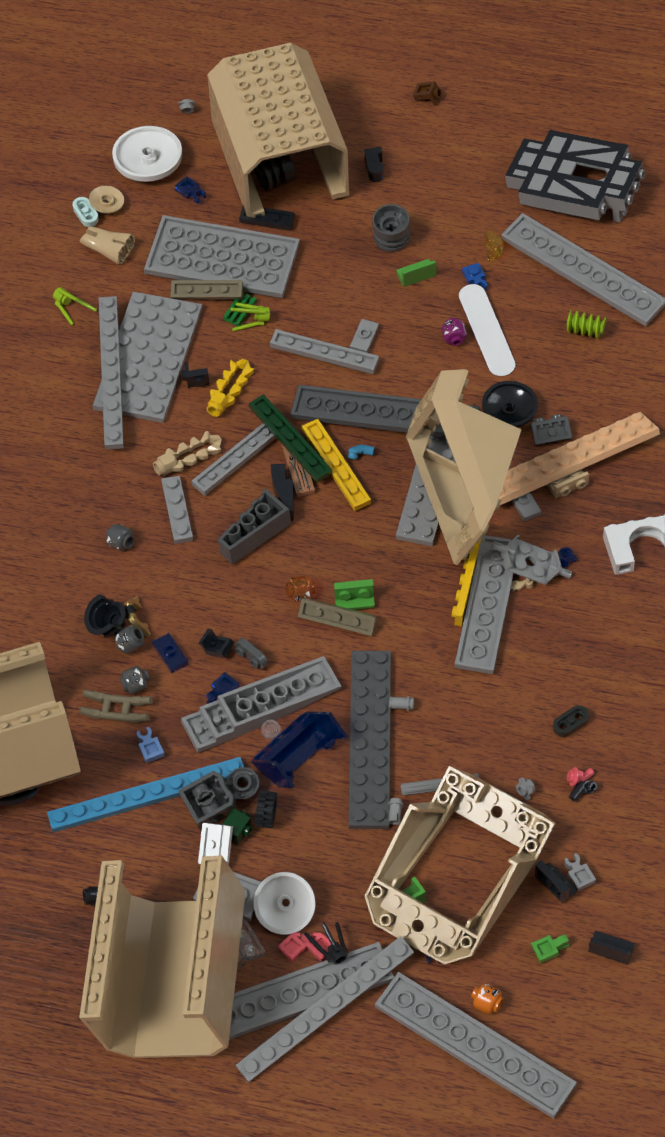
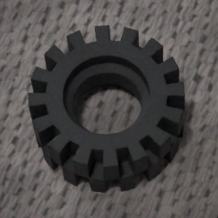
(266, 809)

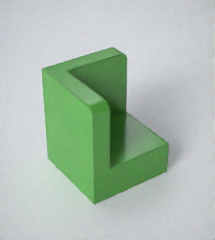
(416, 890)

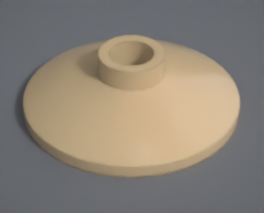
(106, 199)

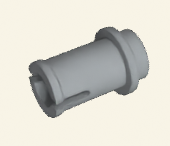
(401, 703)
(395, 811)

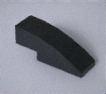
(283, 487)

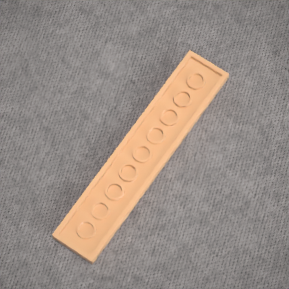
(577, 455)

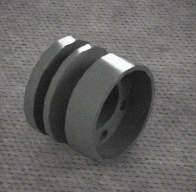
(391, 227)

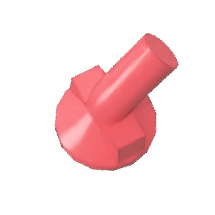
(575, 776)

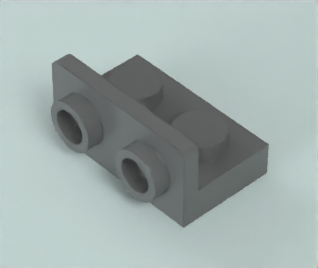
(550, 430)

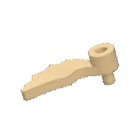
(516, 585)

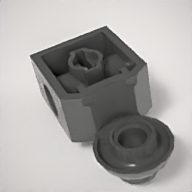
(214, 798)

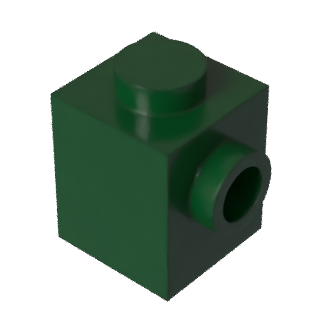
(241, 825)

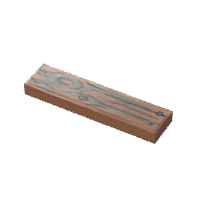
(301, 479)

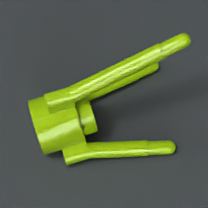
(64, 298)
(261, 314)

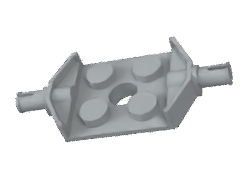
(545, 563)

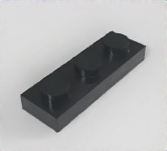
(272, 218)

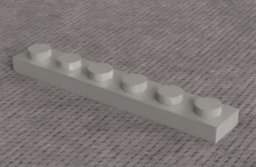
(324, 351)
(233, 459)

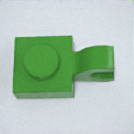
(547, 948)

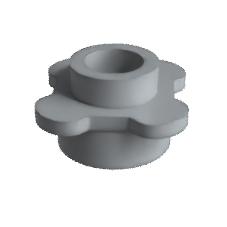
(187, 106)
(525, 788)

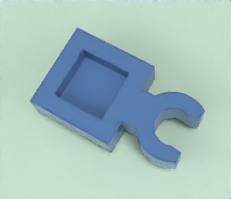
(150, 746)

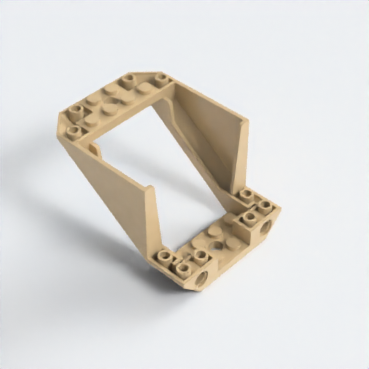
(482, 447)
(422, 822)

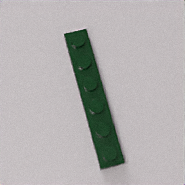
(290, 438)

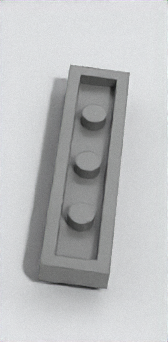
(177, 509)

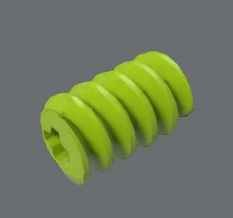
(586, 324)

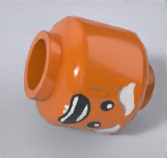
(487, 999)

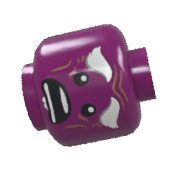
(454, 331)

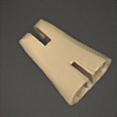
(111, 244)

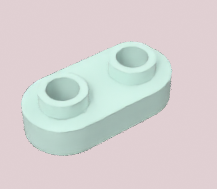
(87, 215)

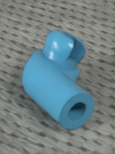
(361, 449)

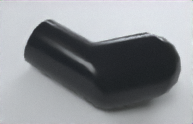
(582, 788)

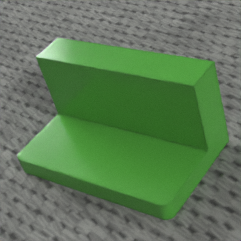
(417, 272)

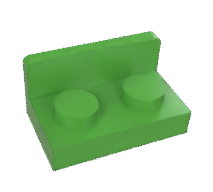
(354, 594)

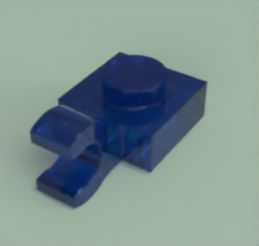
(222, 685)

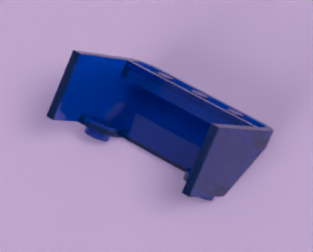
(296, 745)

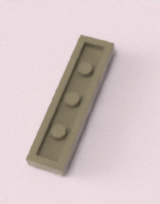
(206, 289)
(337, 616)

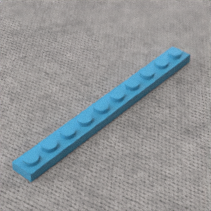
(133, 797)

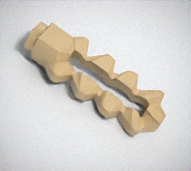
(168, 463)

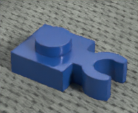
(475, 275)

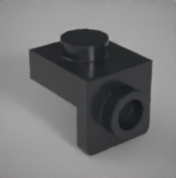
(195, 378)
(215, 645)

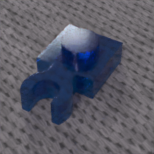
(189, 188)

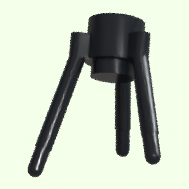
(336, 952)

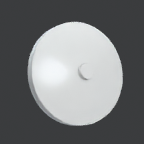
(147, 153)

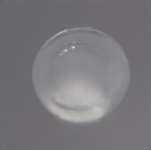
(270, 729)

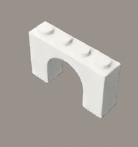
(619, 536)

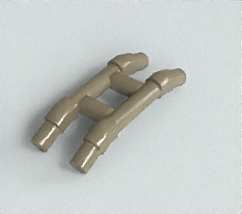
(107, 699)

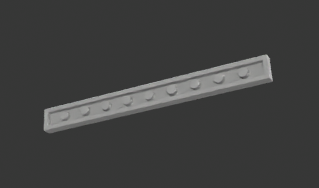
(111, 373)
(324, 1009)

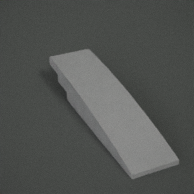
(260, 701)

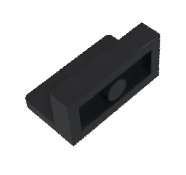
(611, 947)

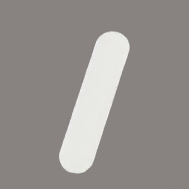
(487, 330)

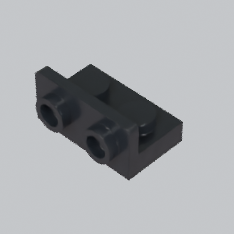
(554, 881)

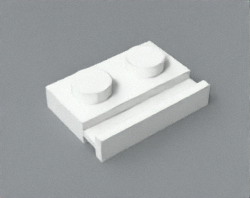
(215, 841)

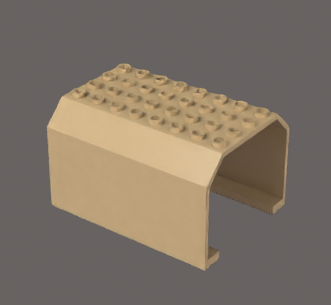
(274, 107)
(33, 726)
(164, 970)

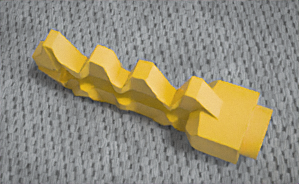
(219, 400)

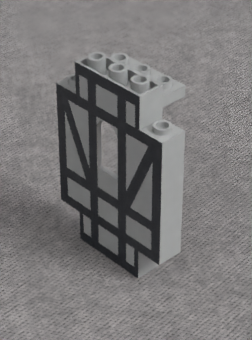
(546, 180)

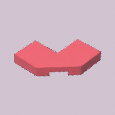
(297, 943)

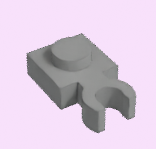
(580, 874)

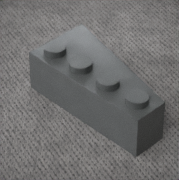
(256, 525)

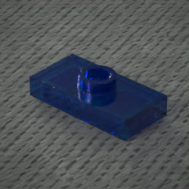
(170, 653)

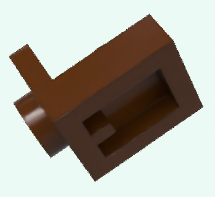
(428, 90)

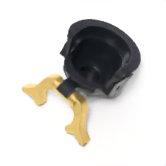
(110, 617)

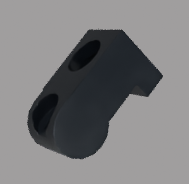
(372, 160)

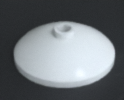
(270, 907)

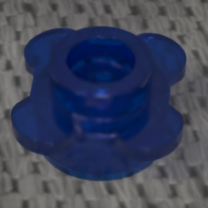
(566, 552)

